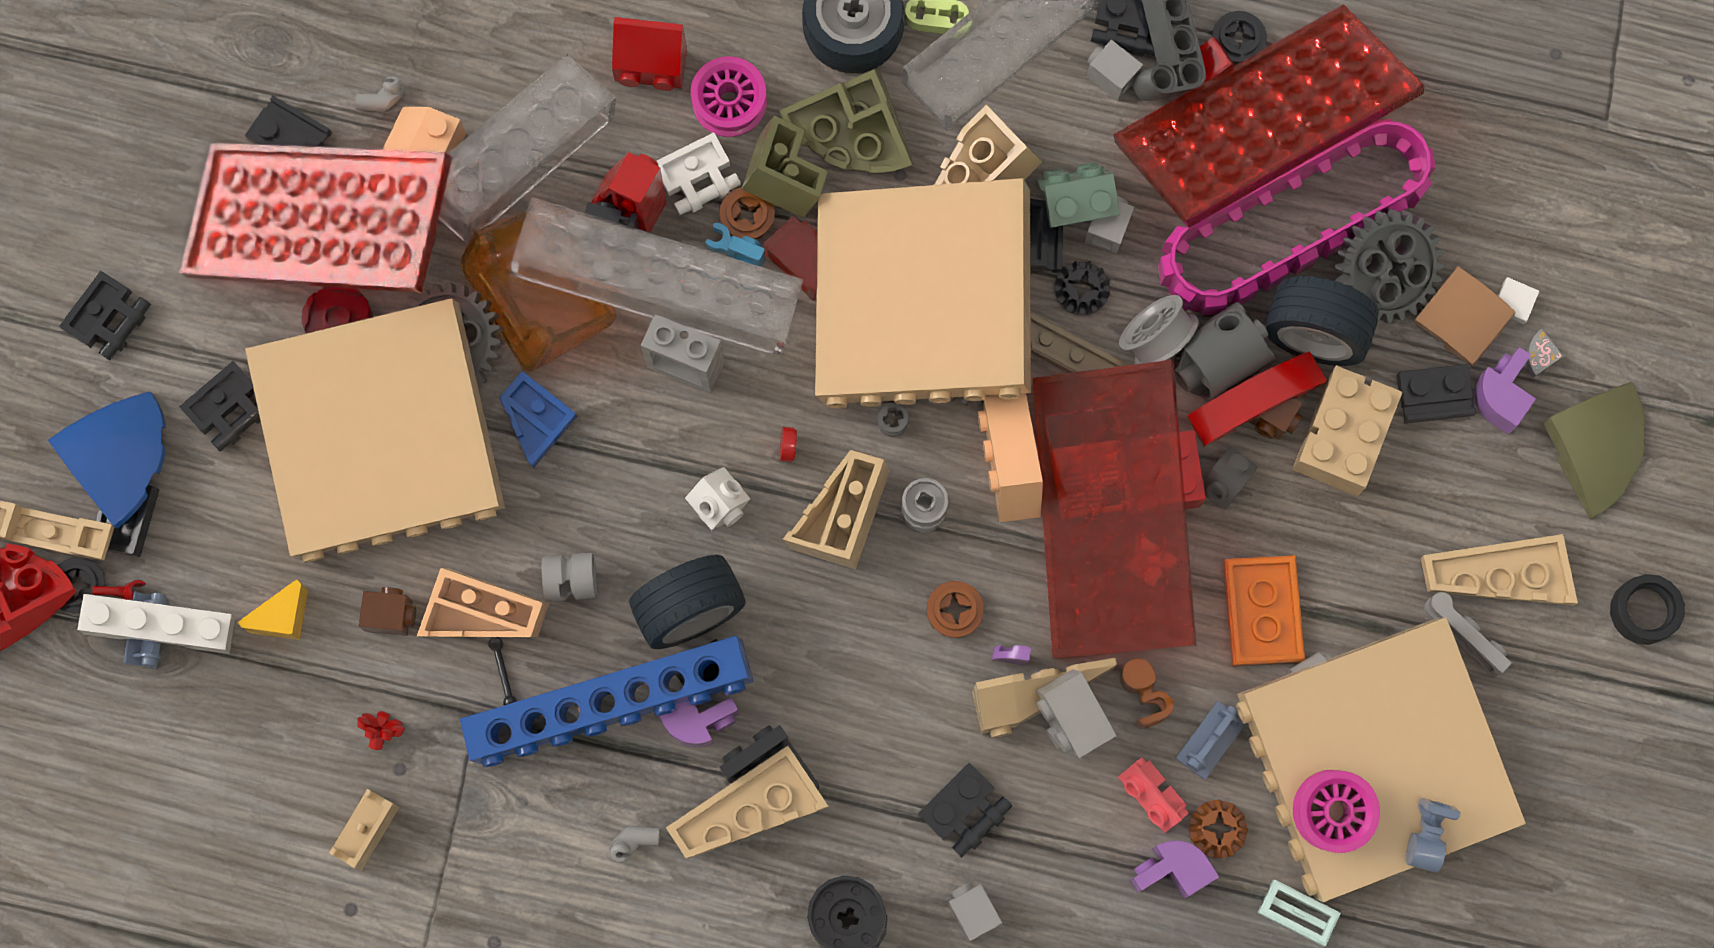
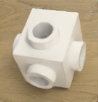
(718, 499)

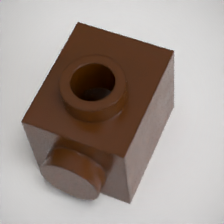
(1278, 420)
(387, 612)

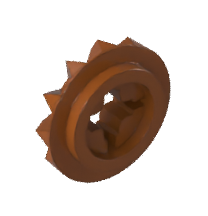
(731, 210)
(966, 597)
(1206, 840)

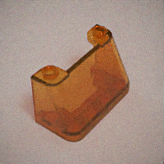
(536, 318)

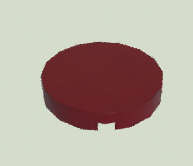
(334, 308)

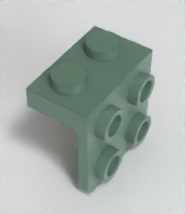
(1079, 194)

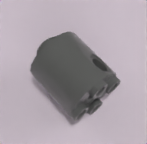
(1222, 353)

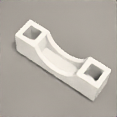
(156, 623)

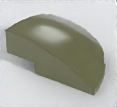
(853, 125)
(1600, 445)

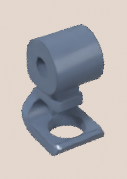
(1426, 848)

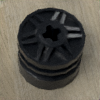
(835, 900)

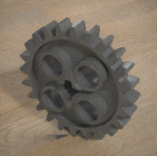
(1414, 250)
(475, 315)

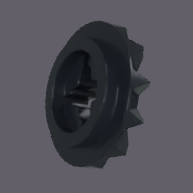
(1251, 29)
(1068, 294)
(90, 574)

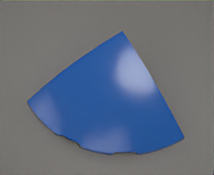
(115, 453)

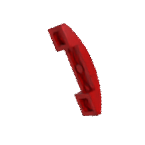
(1256, 397)

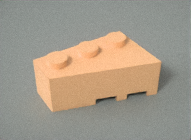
(1012, 456)
(478, 608)

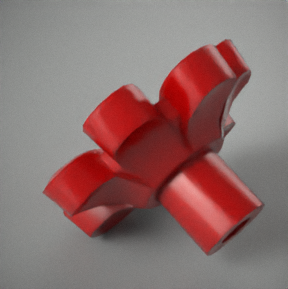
(379, 728)

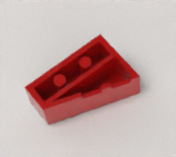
(636, 188)

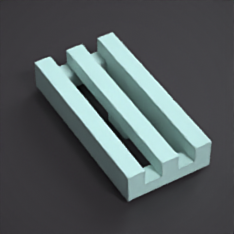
(1293, 926)

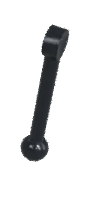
(496, 645)

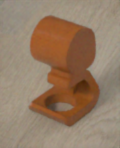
(1139, 678)

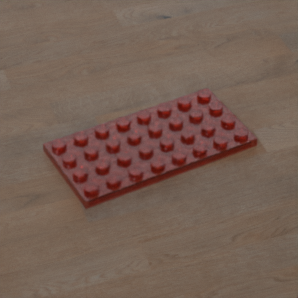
(1267, 115)
(317, 216)
(1114, 511)

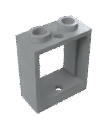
(688, 360)

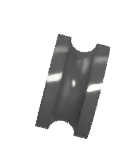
(883, 415)

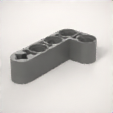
(1171, 59)

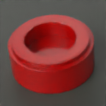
(787, 444)

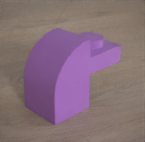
(1498, 397)
(692, 728)
(1182, 862)

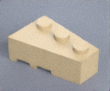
(843, 512)

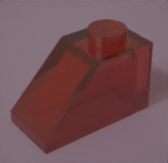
(795, 253)

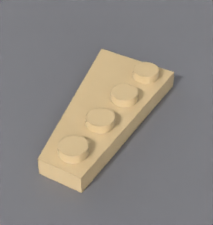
(1509, 571)
(752, 804)

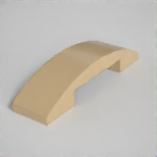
(54, 532)

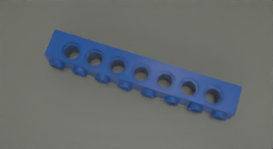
(483, 728)

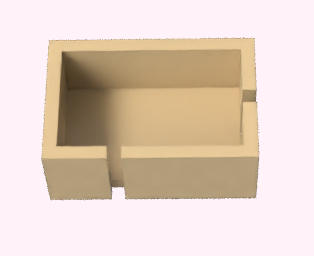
(1350, 429)

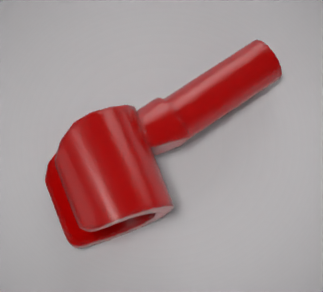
(119, 591)

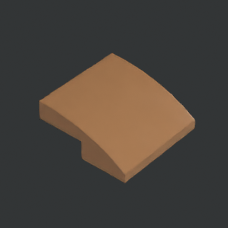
(1465, 316)

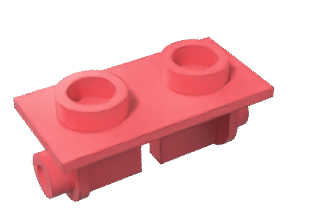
(1162, 808)

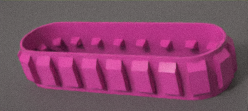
(1380, 133)

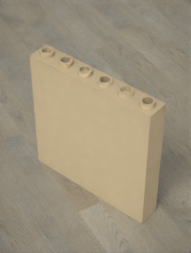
(923, 294)
(375, 430)
(1401, 722)

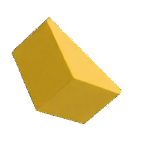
(280, 614)

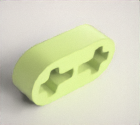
(936, 14)

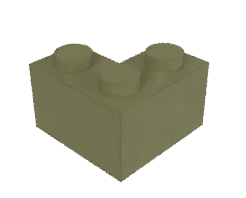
(779, 174)

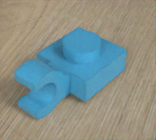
(742, 249)

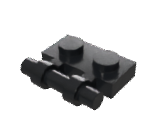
(1127, 16)
(96, 310)
(220, 398)
(956, 802)

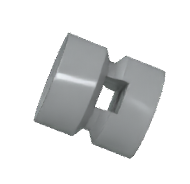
(924, 505)
(569, 577)

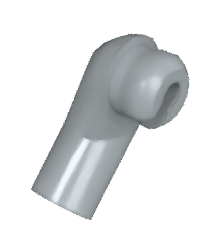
(384, 99)
(630, 839)

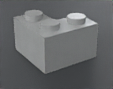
(1074, 715)

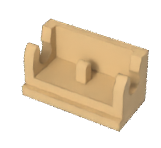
(364, 830)

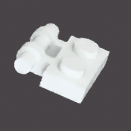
(692, 164)

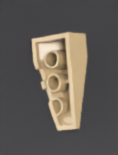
(987, 153)
(1013, 700)

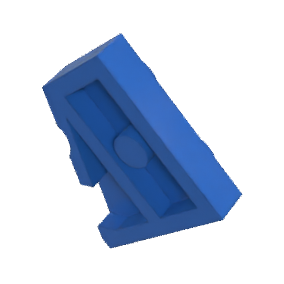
(535, 416)

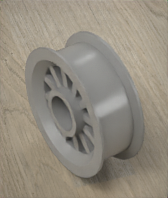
(1159, 330)

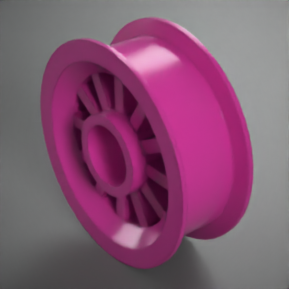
(727, 67)
(1362, 791)

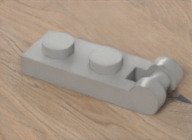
(1466, 633)

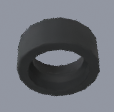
(1668, 592)

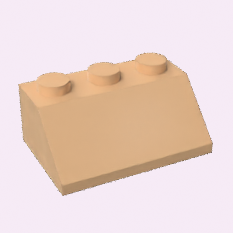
(425, 131)

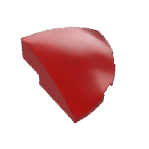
(28, 592)

